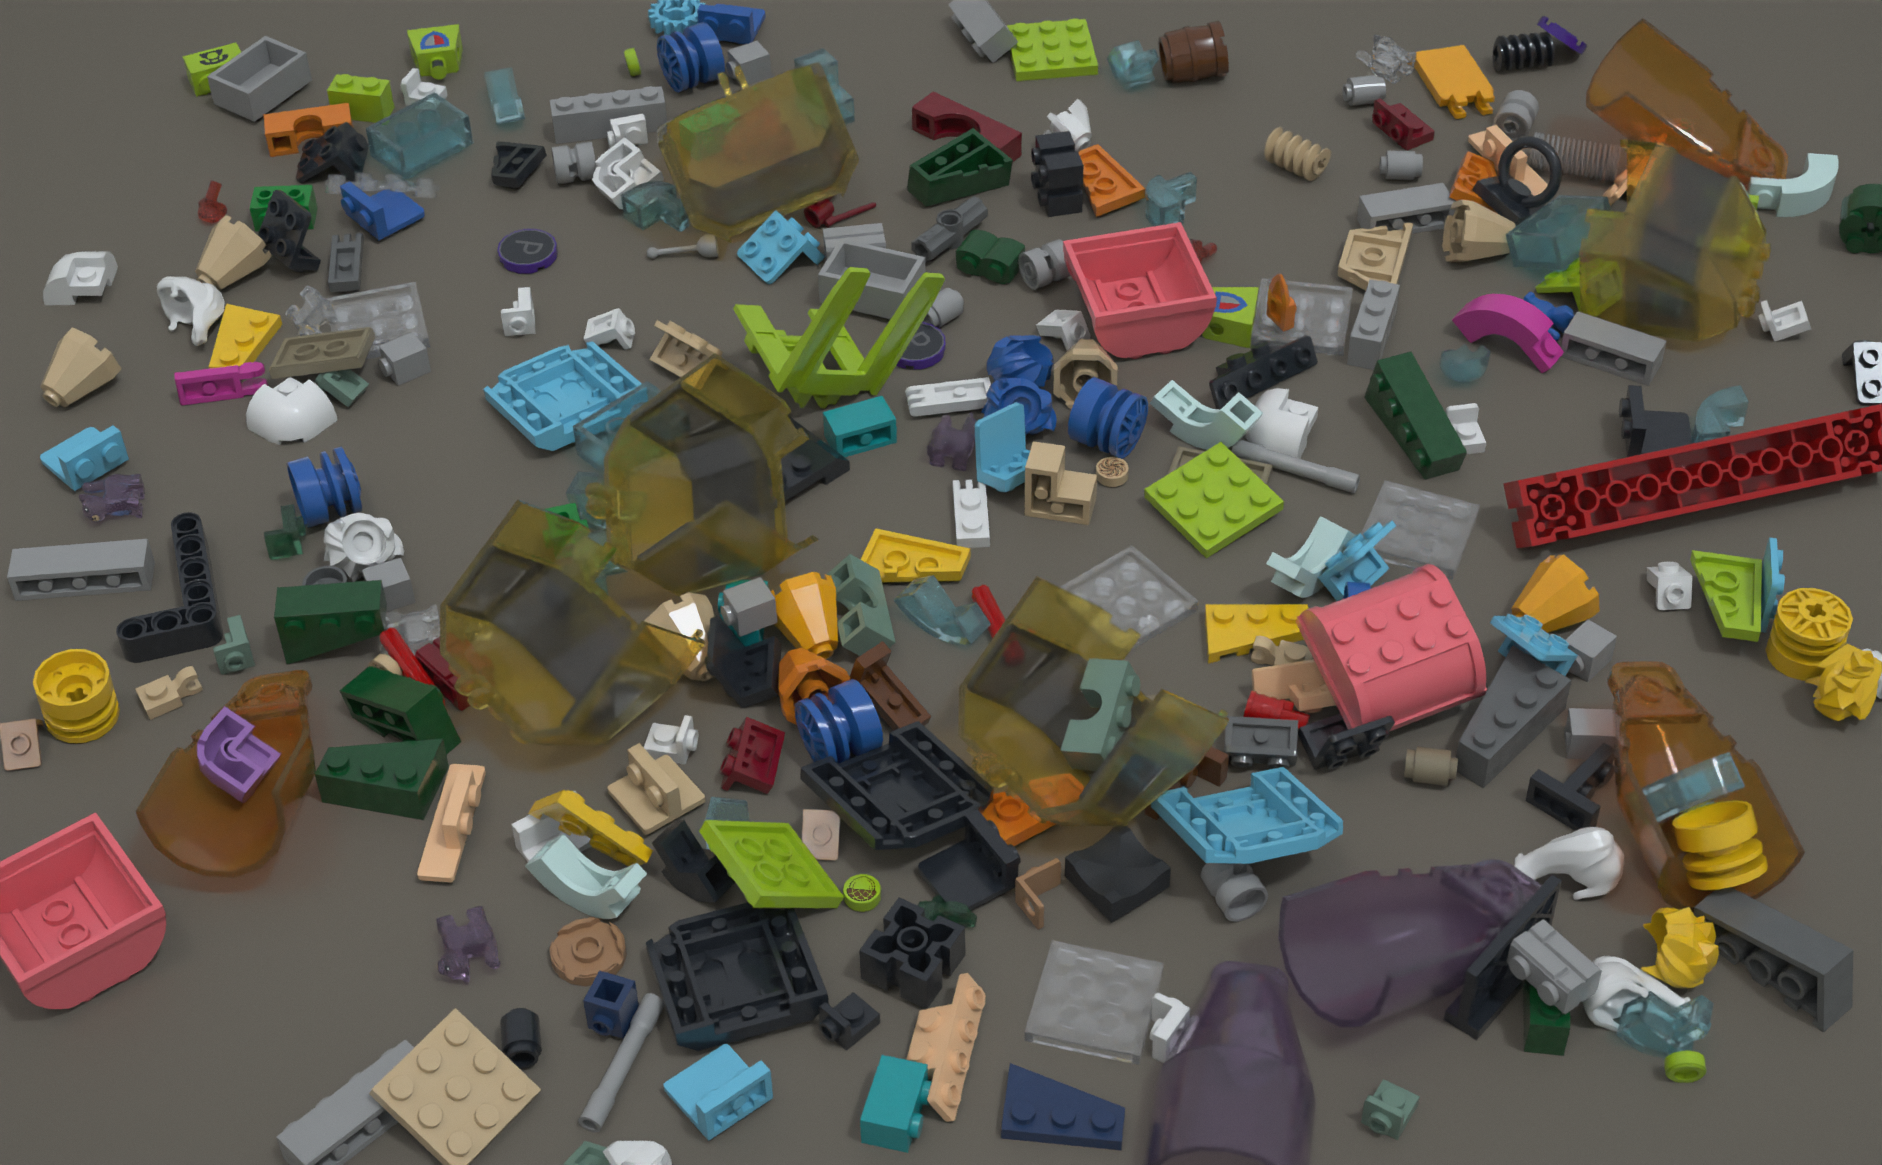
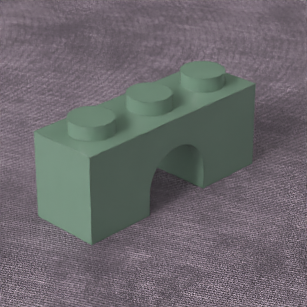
(863, 594)
(1111, 688)

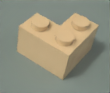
(1054, 491)

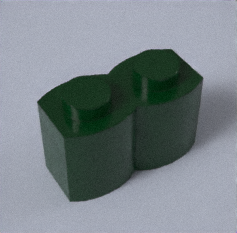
(989, 256)

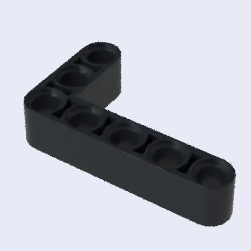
(186, 627)

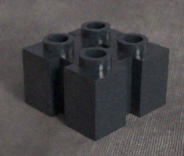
(1057, 174)
(912, 953)

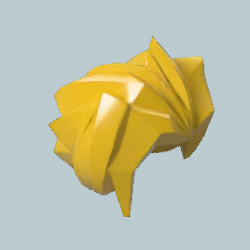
(1847, 683)
(1683, 947)

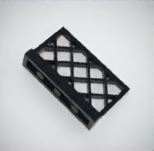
(1489, 981)

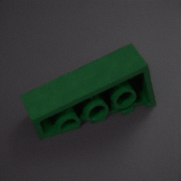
(1414, 415)

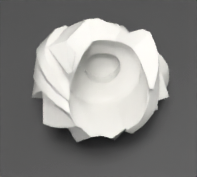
(360, 543)

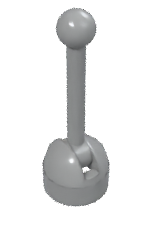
(706, 246)

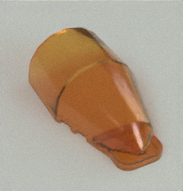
(1667, 96)
(1664, 731)
(210, 829)

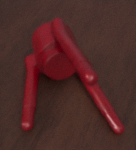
(822, 213)

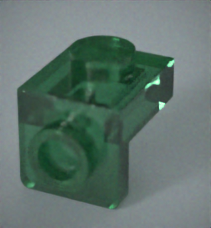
(286, 541)

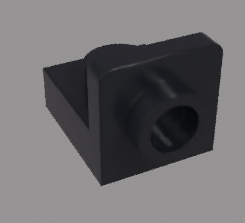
(847, 1020)

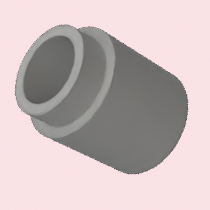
(1364, 90)
(1401, 165)
(945, 308)

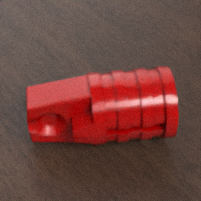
(1271, 708)

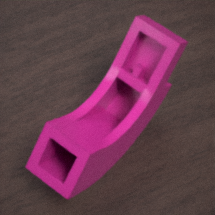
(1513, 319)

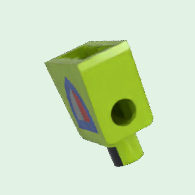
(436, 50)
(1233, 316)

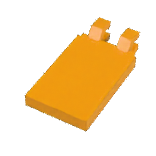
(1455, 79)

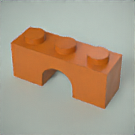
(289, 128)

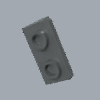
(1261, 742)

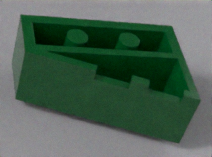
(959, 170)
(328, 616)
(399, 707)
(384, 776)

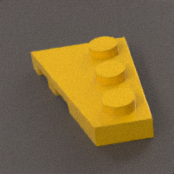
(243, 335)
(1235, 626)

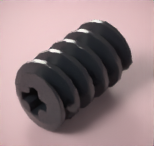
(1521, 49)

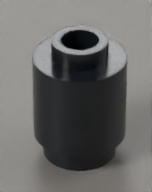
(521, 1037)

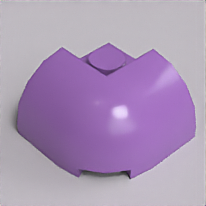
(234, 756)

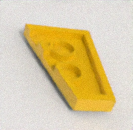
(910, 557)
(581, 820)

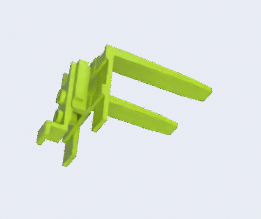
(798, 360)

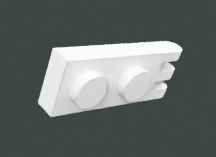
(947, 396)
(971, 515)

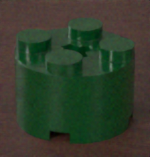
(1862, 219)

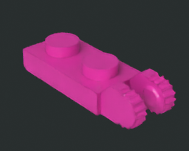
(219, 383)

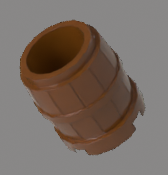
(1193, 53)

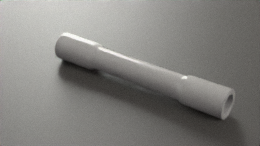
(1329, 475)
(604, 1096)

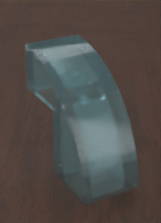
(503, 96)
(1718, 413)
(934, 612)
(1693, 787)

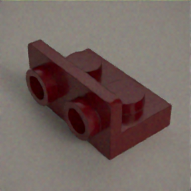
(1401, 125)
(752, 755)

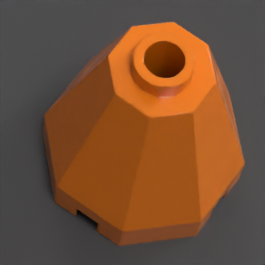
(803, 676)

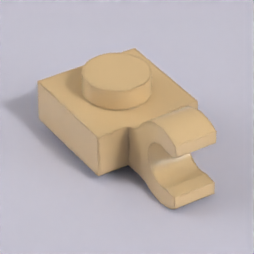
(1268, 653)
(165, 695)

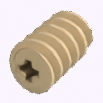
(1296, 155)

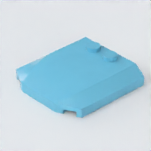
(558, 391)
(1253, 822)

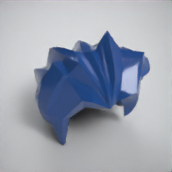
(1021, 358)
(1037, 402)

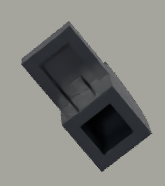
(688, 866)

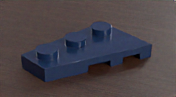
(1058, 1114)

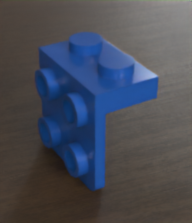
(732, 22)
(381, 212)

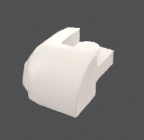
(621, 170)
(79, 276)
(290, 411)
(1283, 423)

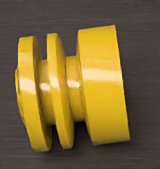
(1806, 631)
(76, 695)
(1720, 845)

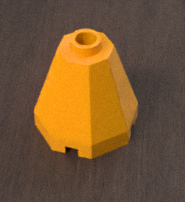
(1557, 595)
(808, 613)

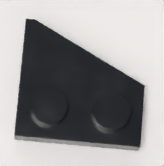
(515, 163)

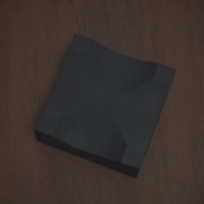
(1117, 873)

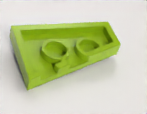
(1732, 592)

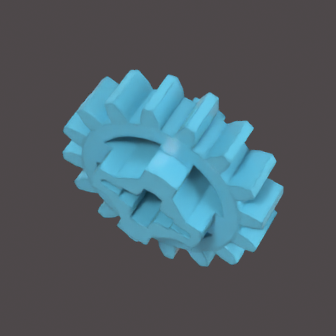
(673, 15)

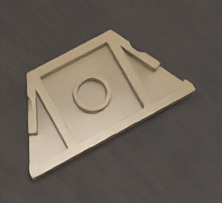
(1374, 255)

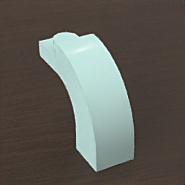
(1799, 194)
(1203, 425)
(1301, 571)
(581, 882)

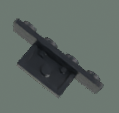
(1261, 368)

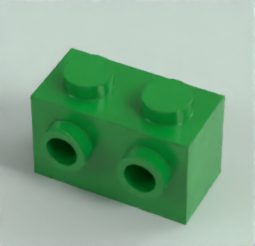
(300, 193)

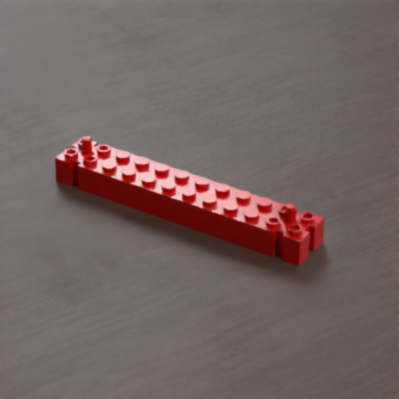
(1695, 476)

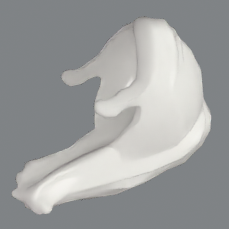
(190, 303)
(1585, 855)
(1620, 984)

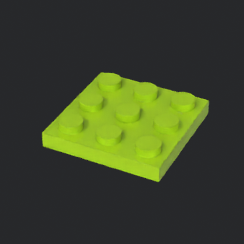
(1052, 50)
(1213, 499)
(771, 864)

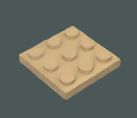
(455, 1091)

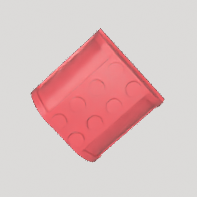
(1142, 289)
(1396, 650)
(75, 916)

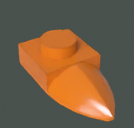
(1280, 305)

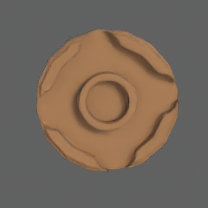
(585, 949)

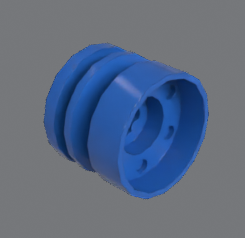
(690, 57)
(1108, 417)
(324, 486)
(840, 723)

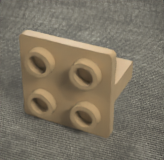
(681, 350)
(654, 790)

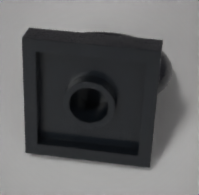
(1511, 197)

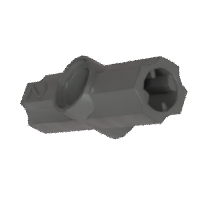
(950, 228)

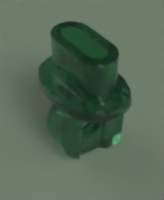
(950, 910)

